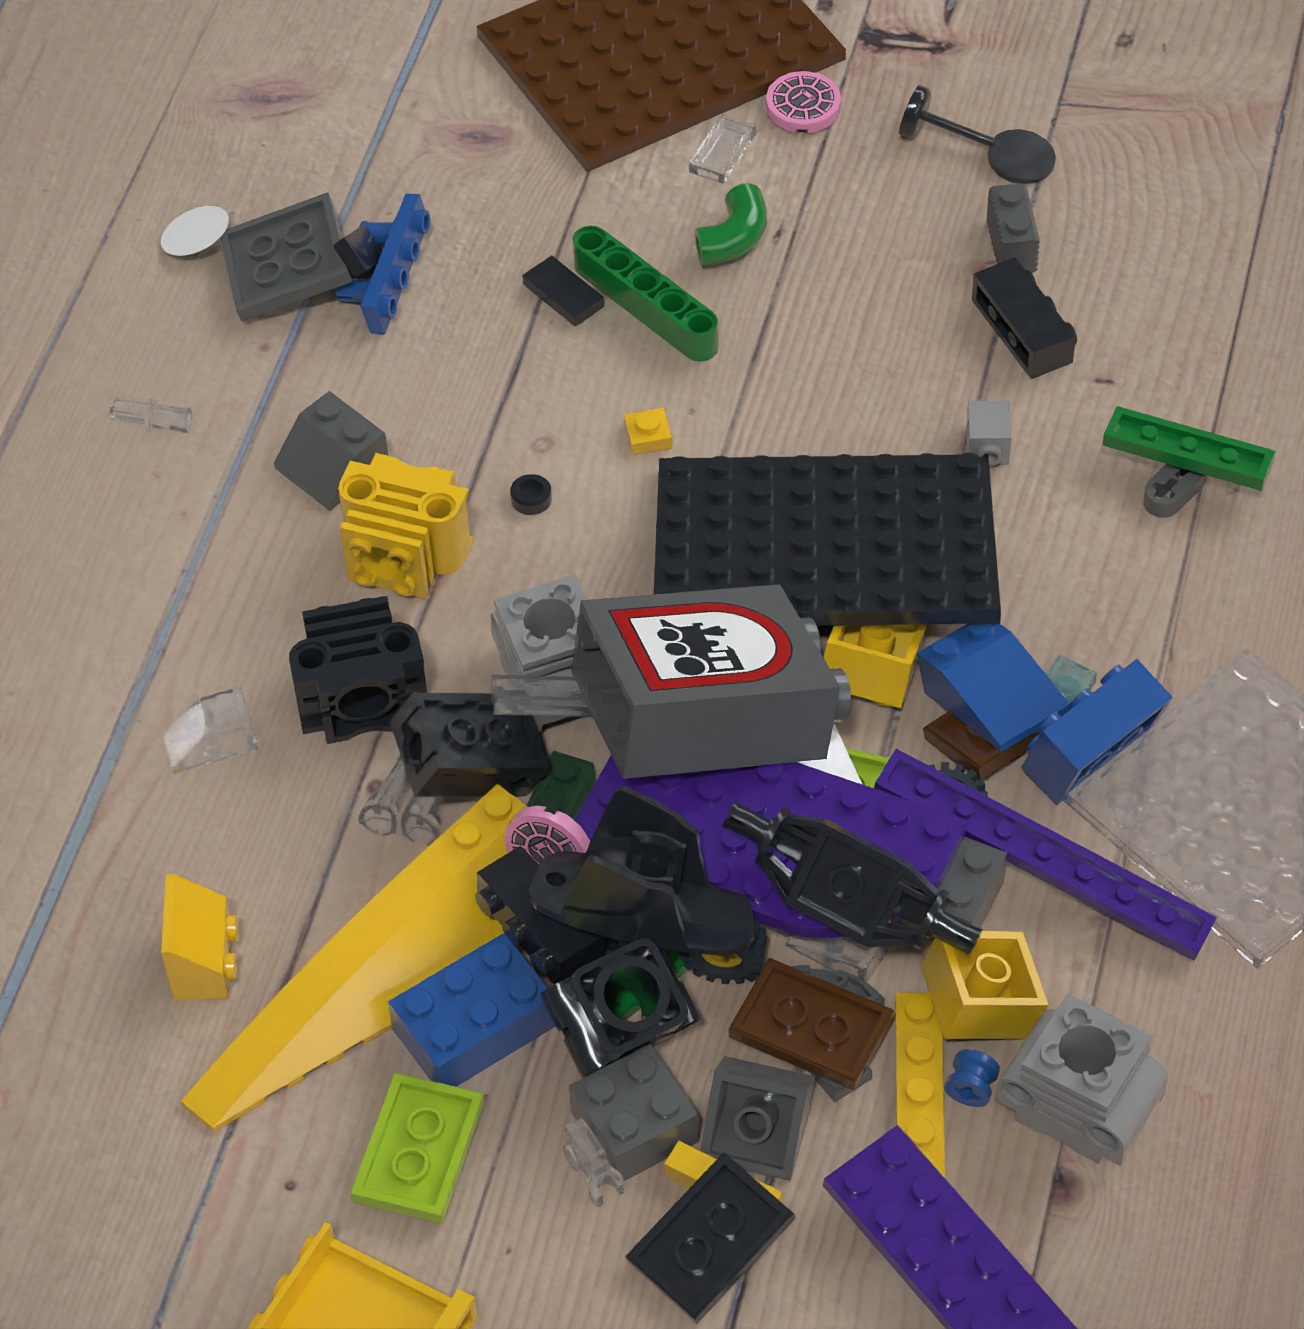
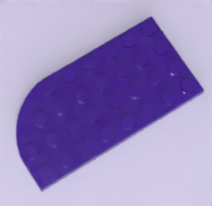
(705, 797)

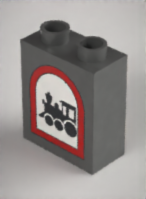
(706, 680)

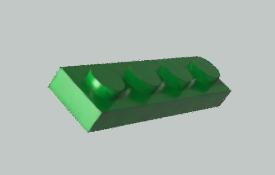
(1189, 448)

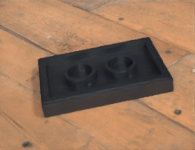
(710, 1237)

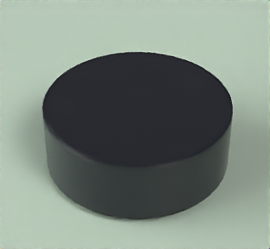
(531, 494)

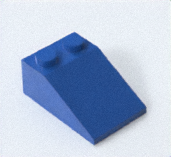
(990, 683)

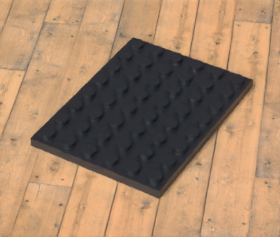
(838, 533)

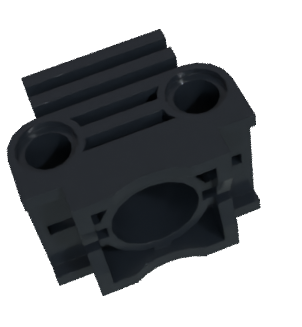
(354, 668)

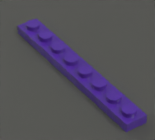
(1053, 856)

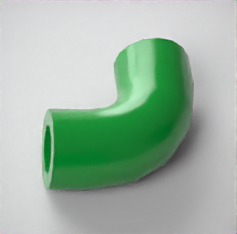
(739, 232)

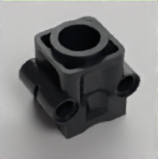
(590, 1028)

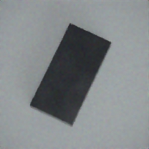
(358, 250)
(563, 290)

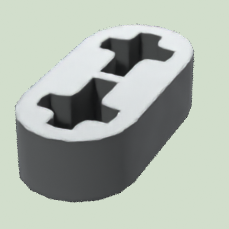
(1181, 490)

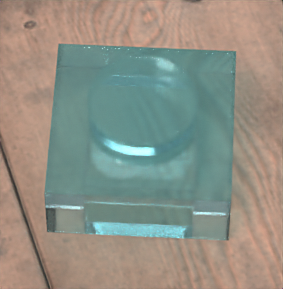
(1070, 677)

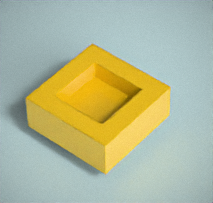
(648, 431)

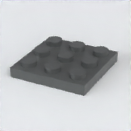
(284, 257)

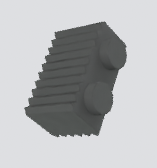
(1013, 225)

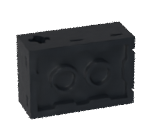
(463, 749)

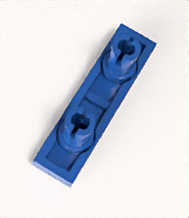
(391, 276)

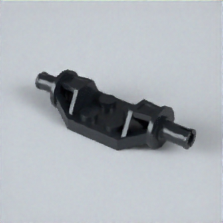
(849, 881)

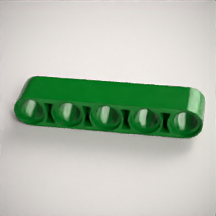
(645, 293)

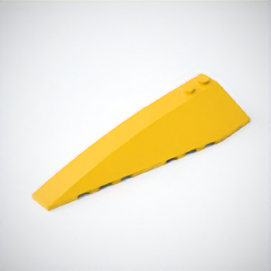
(343, 992)

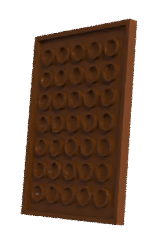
(647, 69)

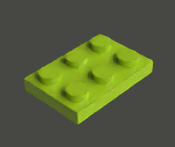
(418, 1148)

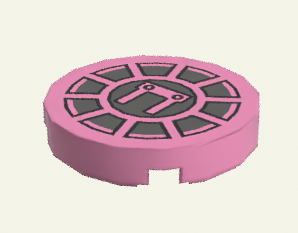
(803, 102)
(544, 833)

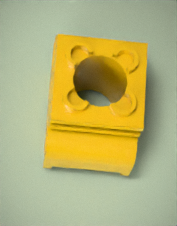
(402, 525)

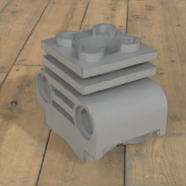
(538, 631)
(1084, 1080)

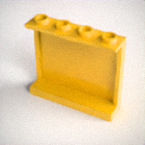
(350, 1290)

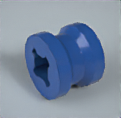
(972, 1078)

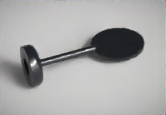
(1012, 153)

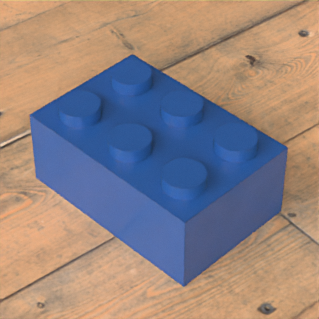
(1094, 728)
(471, 1013)

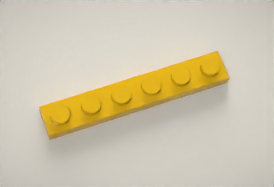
(920, 1075)

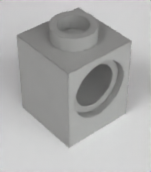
(989, 430)

